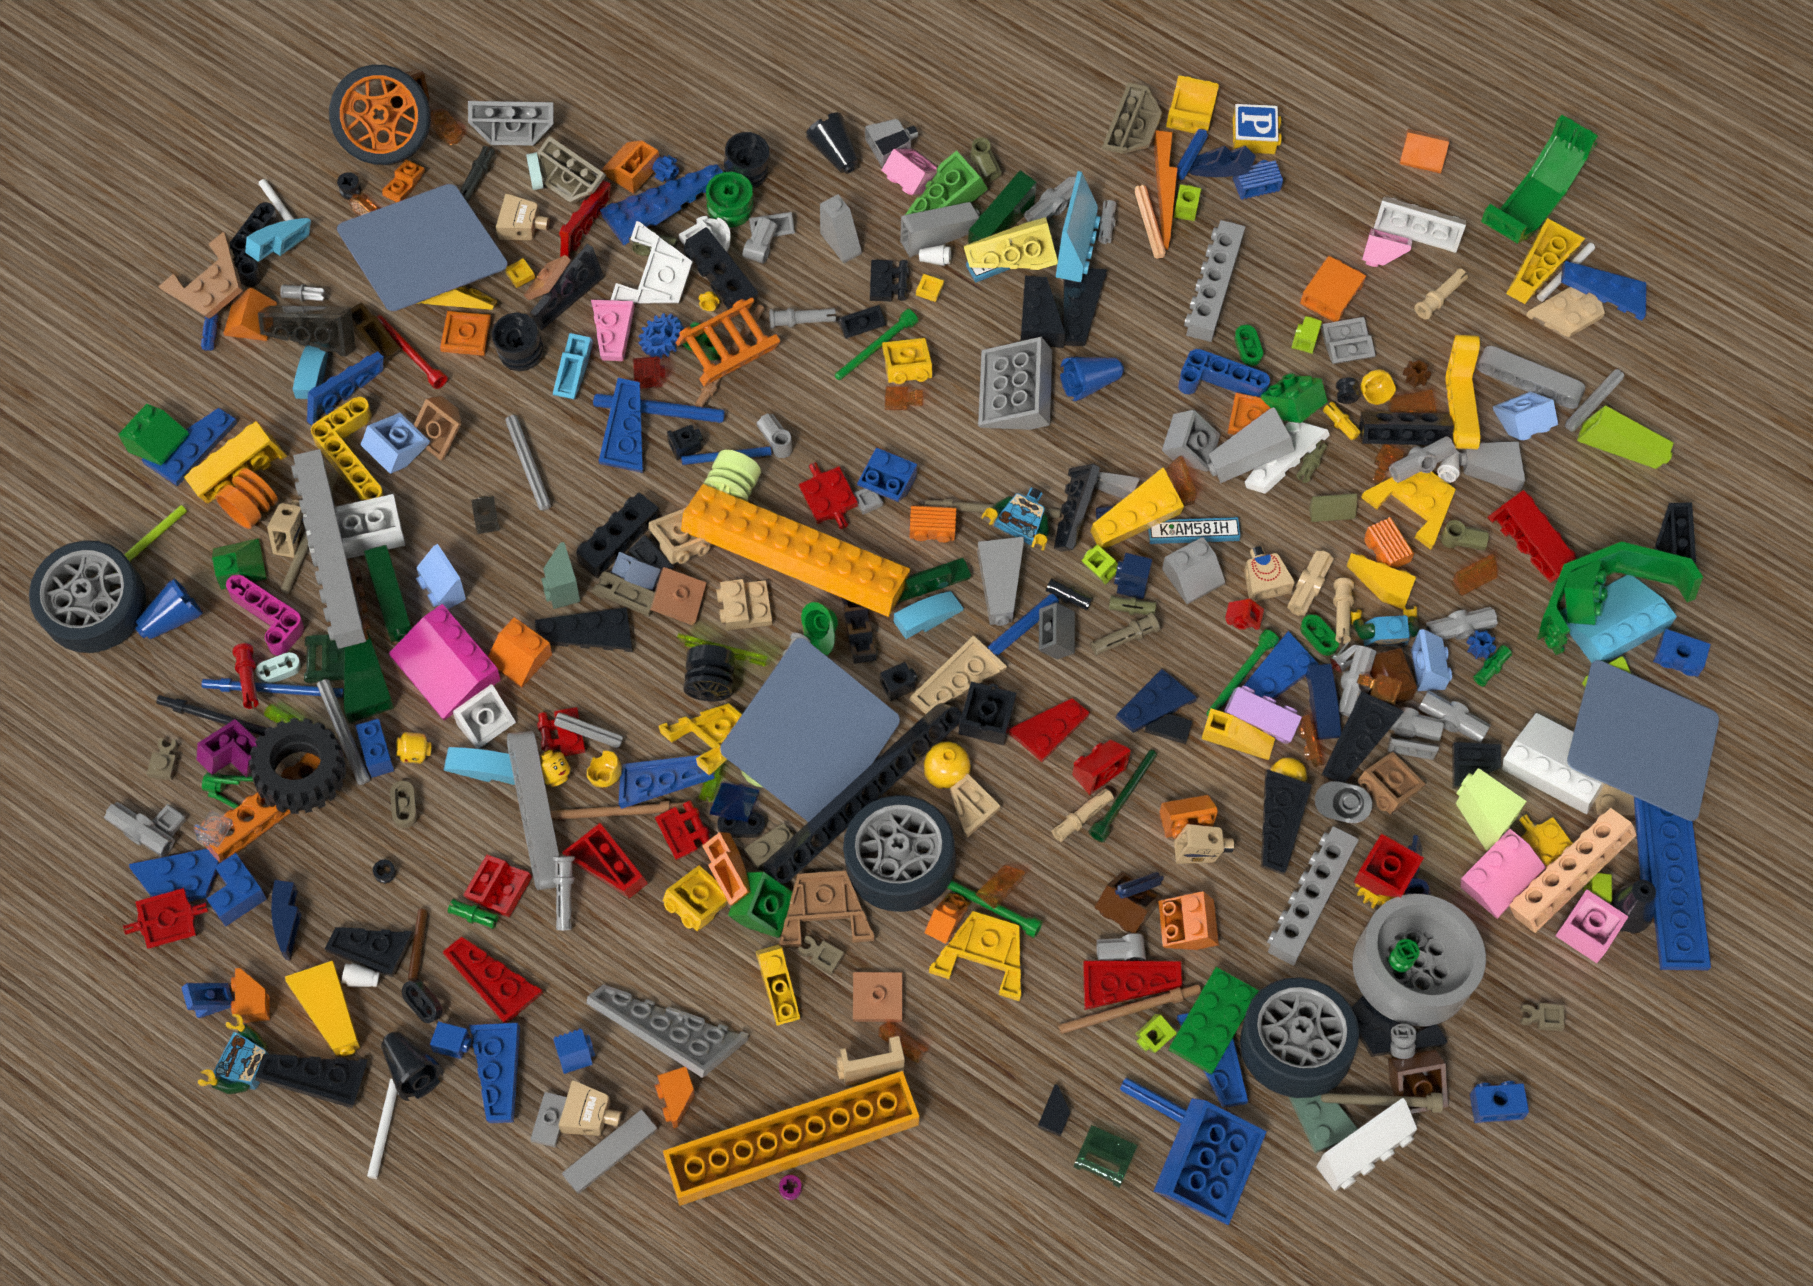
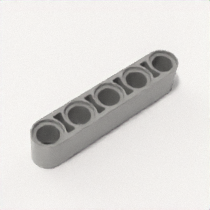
(1531, 377)

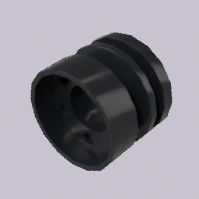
(749, 156)
(518, 341)
(709, 673)

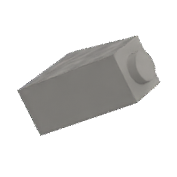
(839, 229)
(1495, 463)

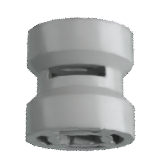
(1403, 1041)

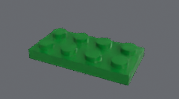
(1213, 1020)

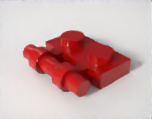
(568, 741)
(676, 833)

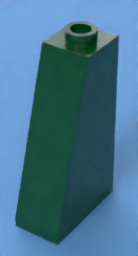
(1006, 209)
(388, 592)
(364, 683)

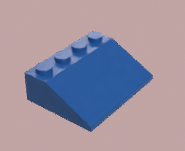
(1210, 1161)

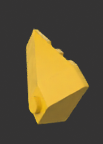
(463, 298)

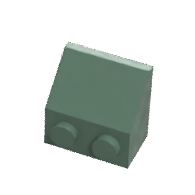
(559, 579)

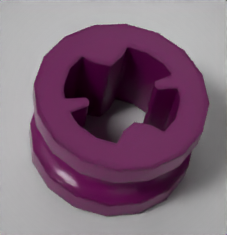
(783, 1183)

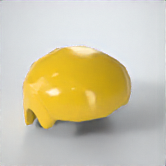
(1377, 387)
(1290, 767)
(604, 770)

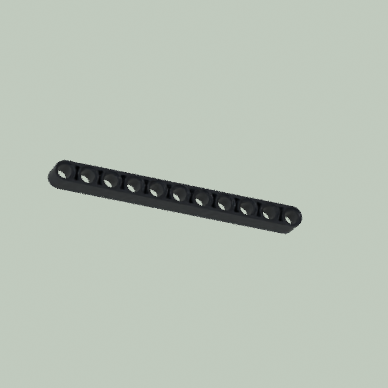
(853, 796)

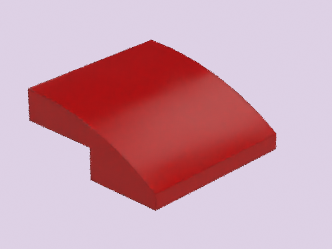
(497, 886)

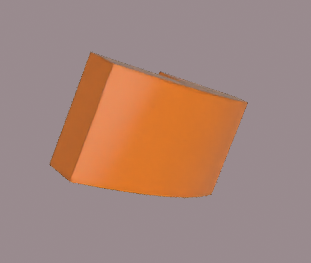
(405, 180)

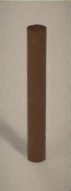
(417, 944)

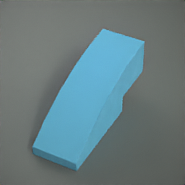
(277, 238)
(573, 366)
(309, 371)
(927, 613)
(479, 764)

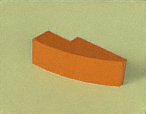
(727, 867)

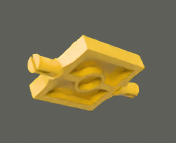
(1545, 839)

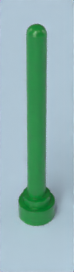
(907, 319)
(1266, 641)
(1030, 925)

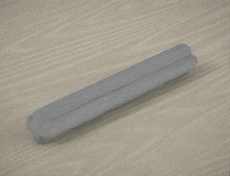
(1594, 400)

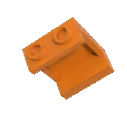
(1332, 289)

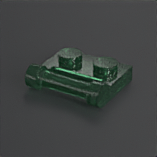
(331, 659)
(1108, 1148)

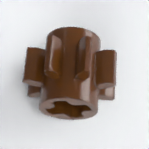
(1417, 373)

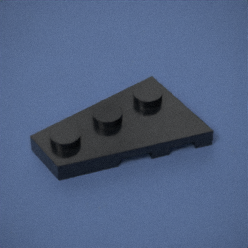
(370, 948)

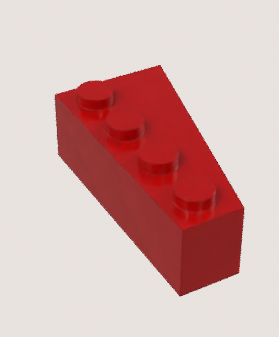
(1533, 535)

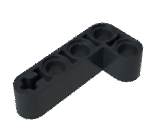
(260, 218)

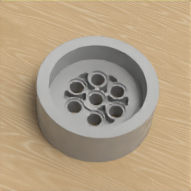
(1433, 927)

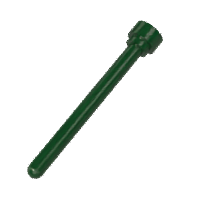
(1100, 830)

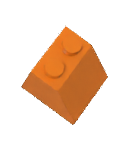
(519, 652)

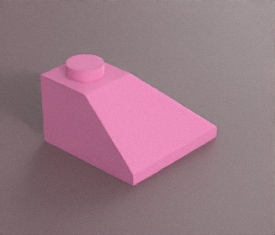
(1384, 247)

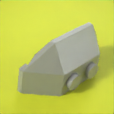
(511, 121)

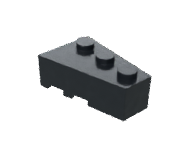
(1040, 313)
(1678, 531)

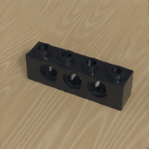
(705, 242)
(1404, 428)
(631, 530)

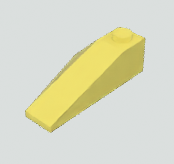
(1018, 247)

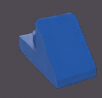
(207, 997)

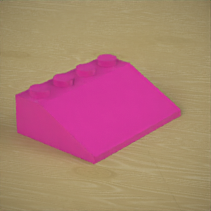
(444, 662)

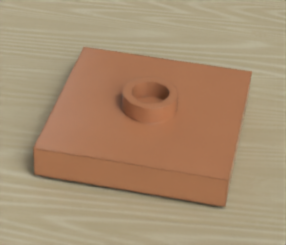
(547, 277)
(678, 596)
(877, 996)

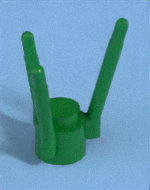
(217, 783)

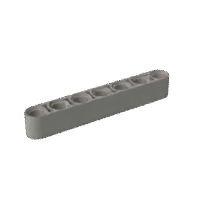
(533, 807)

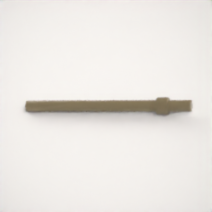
(977, 507)
(301, 551)

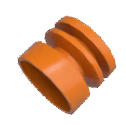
(246, 498)

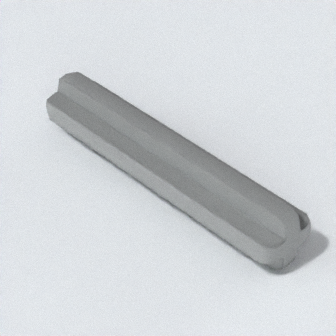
(588, 730)

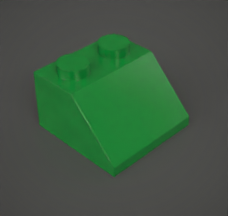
(152, 435)
(764, 906)

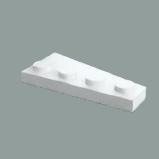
(1304, 440)

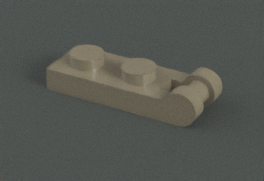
(624, 593)

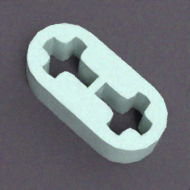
(534, 171)
(278, 668)

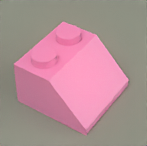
(909, 170)
(1591, 926)

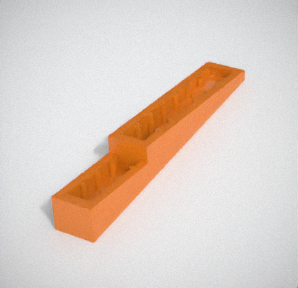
(1165, 182)

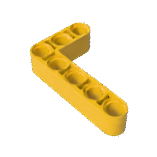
(1461, 391)
(334, 440)

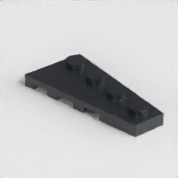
(1362, 732)

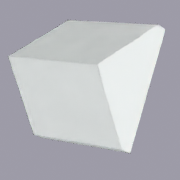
(483, 717)

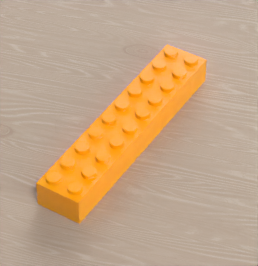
(795, 549)
(791, 1138)

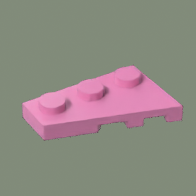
(613, 327)

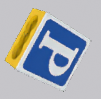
(1256, 128)

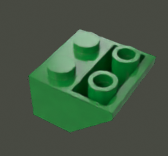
(1295, 397)
(1586, 593)

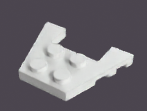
(663, 275)

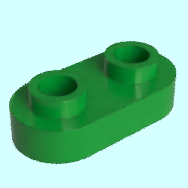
(1248, 347)
(1321, 634)

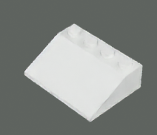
(1541, 761)

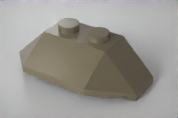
(1133, 121)
(567, 172)

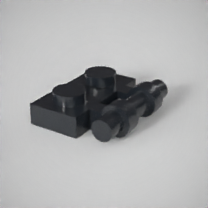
(881, 280)

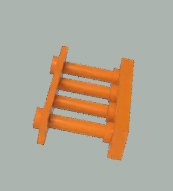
(729, 362)

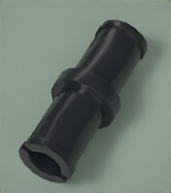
(1068, 594)

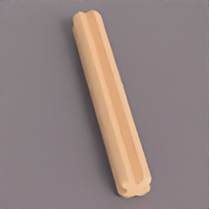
(1150, 221)

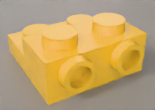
(907, 360)
(695, 898)

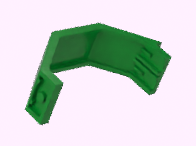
(1545, 183)
(1623, 559)

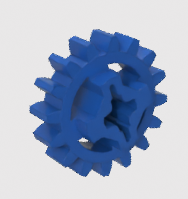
(661, 335)

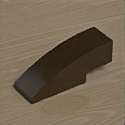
(372, 332)

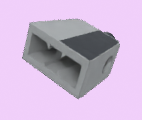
(888, 136)

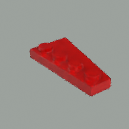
(582, 220)
(1125, 980)
(496, 985)

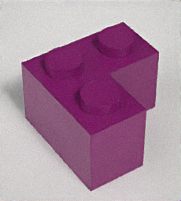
(227, 746)

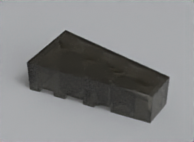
(311, 325)

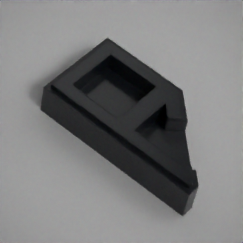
(1170, 728)
(1055, 1113)

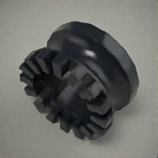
(386, 878)

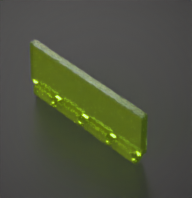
(740, 654)

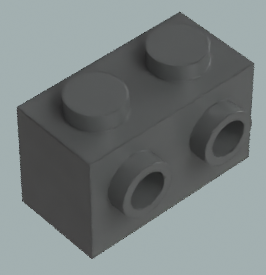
(1056, 631)

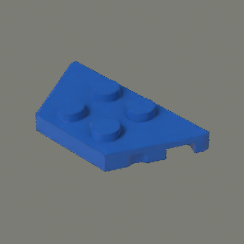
(188, 870)

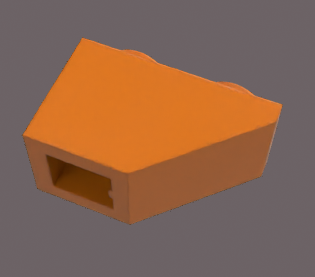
(947, 917)
(250, 998)
(677, 1094)

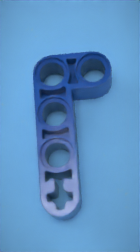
(1252, 381)

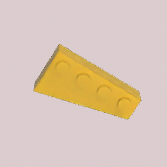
(1544, 258)
(250, 449)
(1142, 509)

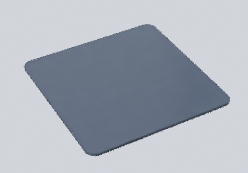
(421, 247)
(809, 731)
(1643, 740)

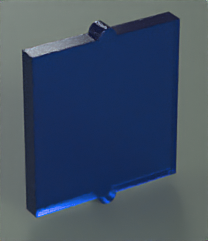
(734, 802)

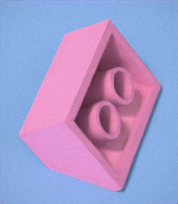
(1502, 873)

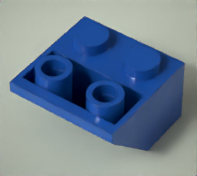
(888, 475)

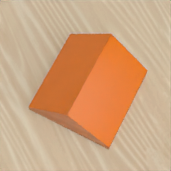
(1424, 151)
(243, 315)

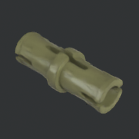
(1311, 462)
(1116, 604)

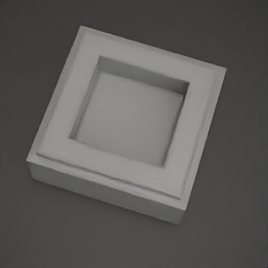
(867, 500)
(169, 820)

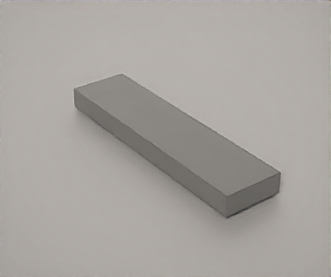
(609, 1151)

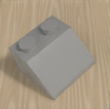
(1192, 439)
(1194, 570)

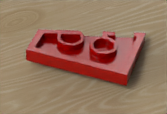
(1049, 729)

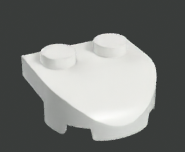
(717, 228)

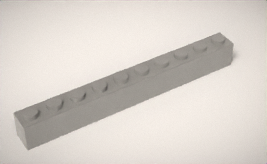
(329, 549)

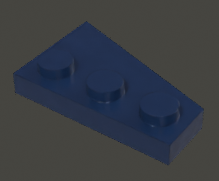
(1153, 701)

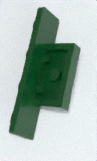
(935, 579)

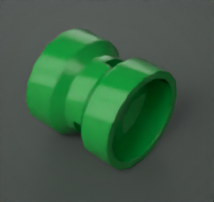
(1399, 959)

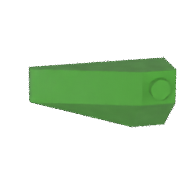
(952, 185)

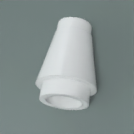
(936, 255)
(1449, 468)
(359, 976)

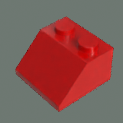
(1101, 765)
(1388, 868)

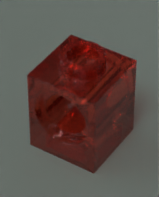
(649, 372)

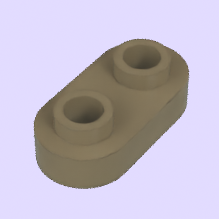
(403, 806)

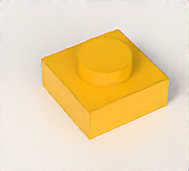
(519, 273)
(929, 287)

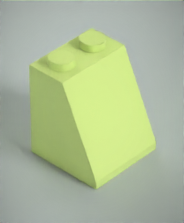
(1488, 807)

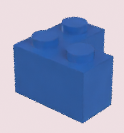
(238, 895)

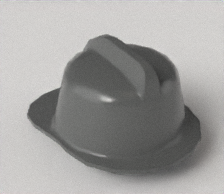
(1343, 802)

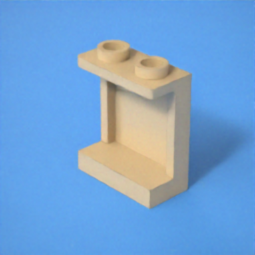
(873, 1067)

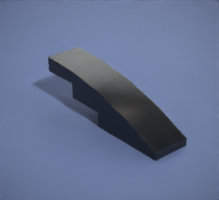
(858, 632)

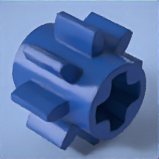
(665, 168)
(1479, 650)

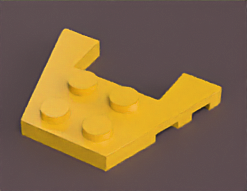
(1423, 494)
(711, 727)
(988, 943)

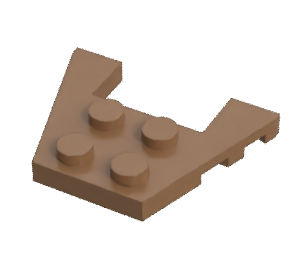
(213, 287)
(824, 898)

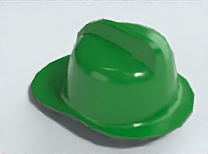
(819, 626)

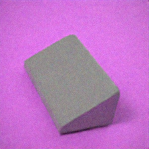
(783, 221)
(1412, 748)

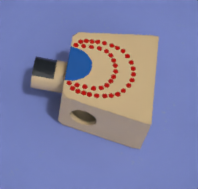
(1266, 576)

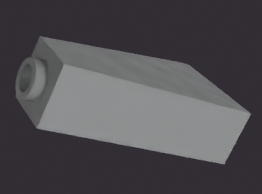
(936, 226)
(1251, 447)
(1000, 571)

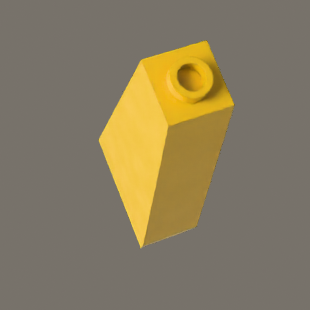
(325, 1003)

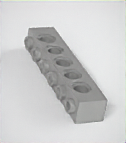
(1204, 326)
(1342, 846)

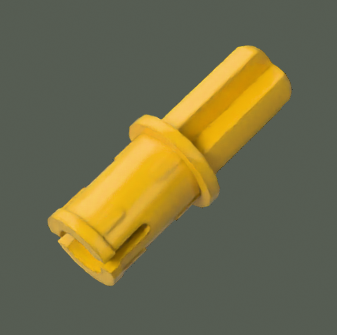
(1341, 421)

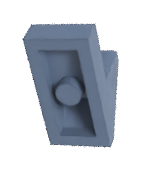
(636, 571)

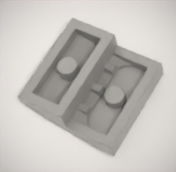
(1347, 340)

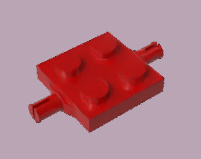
(828, 495)
(165, 918)

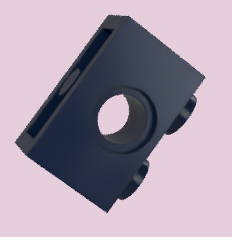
(1132, 575)

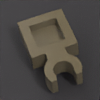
(163, 763)
(824, 956)
(1547, 1015)

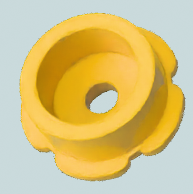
(708, 301)

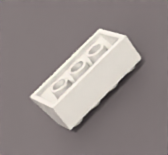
(1420, 224)
(368, 525)
(1368, 1145)

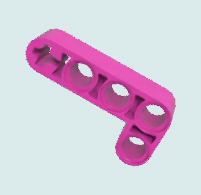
(262, 609)

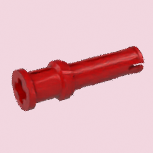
(245, 668)

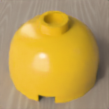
(946, 764)

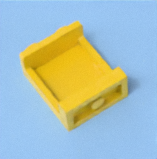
(1192, 104)

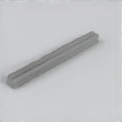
(528, 462)
(343, 732)

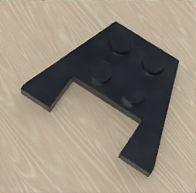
(1376, 1030)

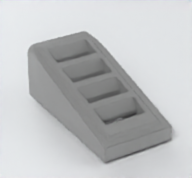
(1117, 484)

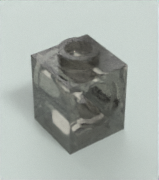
(487, 522)

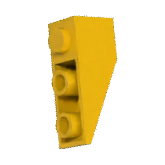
(1385, 582)
(1237, 735)
(778, 984)

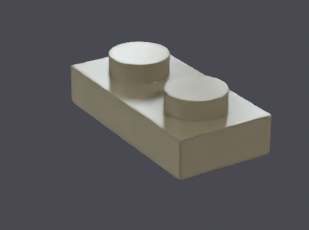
(767, 845)

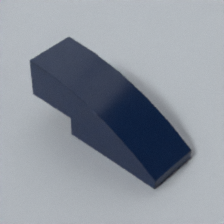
(1223, 162)
(1323, 701)
(285, 916)

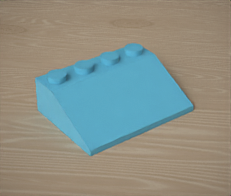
(1078, 232)
(1628, 619)

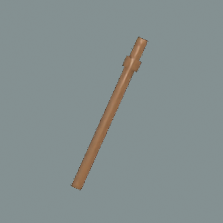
(709, 390)
(616, 811)
(1175, 996)

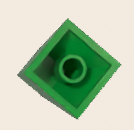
(239, 559)

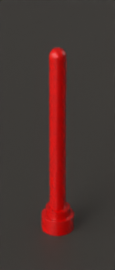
(435, 377)

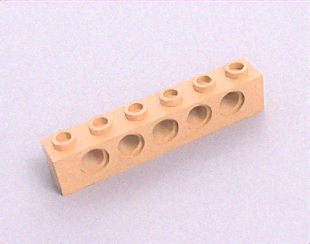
(1569, 882)

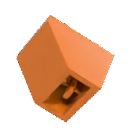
(631, 165)
(1192, 811)
(1188, 922)

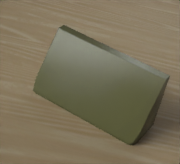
(1333, 507)

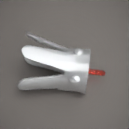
(1339, 661)

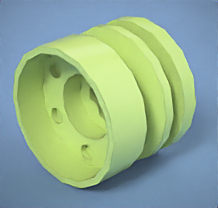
(734, 474)

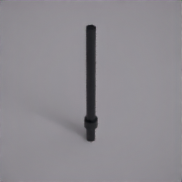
(181, 706)

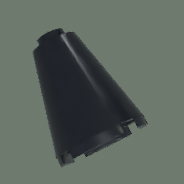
(833, 142)
(1636, 902)
(410, 1067)

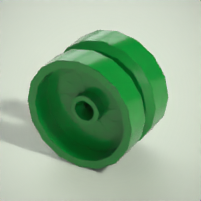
(730, 198)

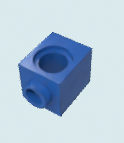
(450, 1040)

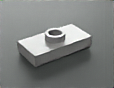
(547, 1123)

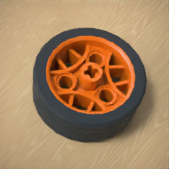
(343, 103)

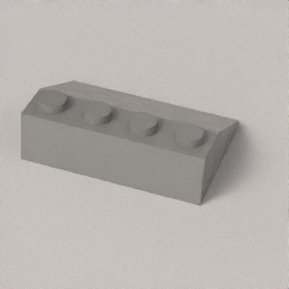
(1016, 385)

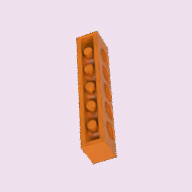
(264, 817)

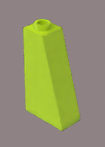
(1625, 438)

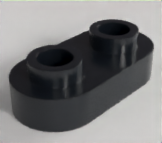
(742, 829)
(422, 1001)

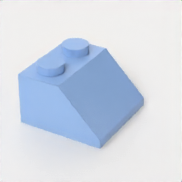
(1526, 415)
(394, 442)
(440, 579)
(1430, 662)

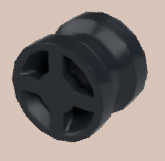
(343, 183)
(1347, 390)

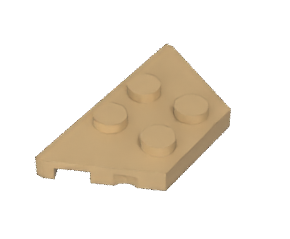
(1569, 311)

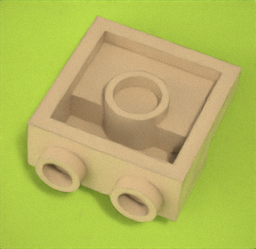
(674, 543)
(744, 604)

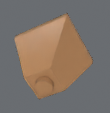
(439, 424)

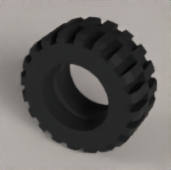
(291, 739)

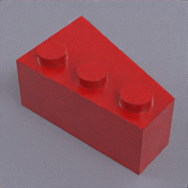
(605, 860)

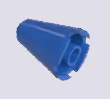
(1089, 374)
(168, 611)

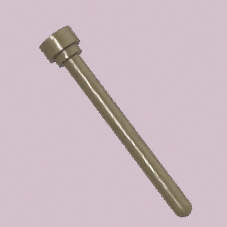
(1432, 1102)

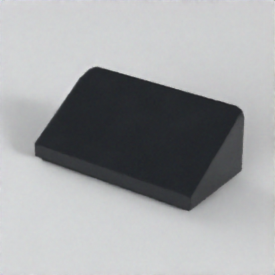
(861, 321)

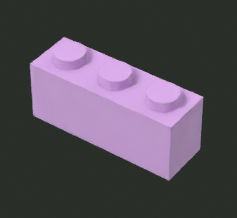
(1263, 714)

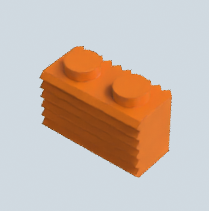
(932, 523)
(1388, 544)

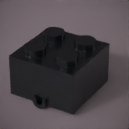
(987, 713)

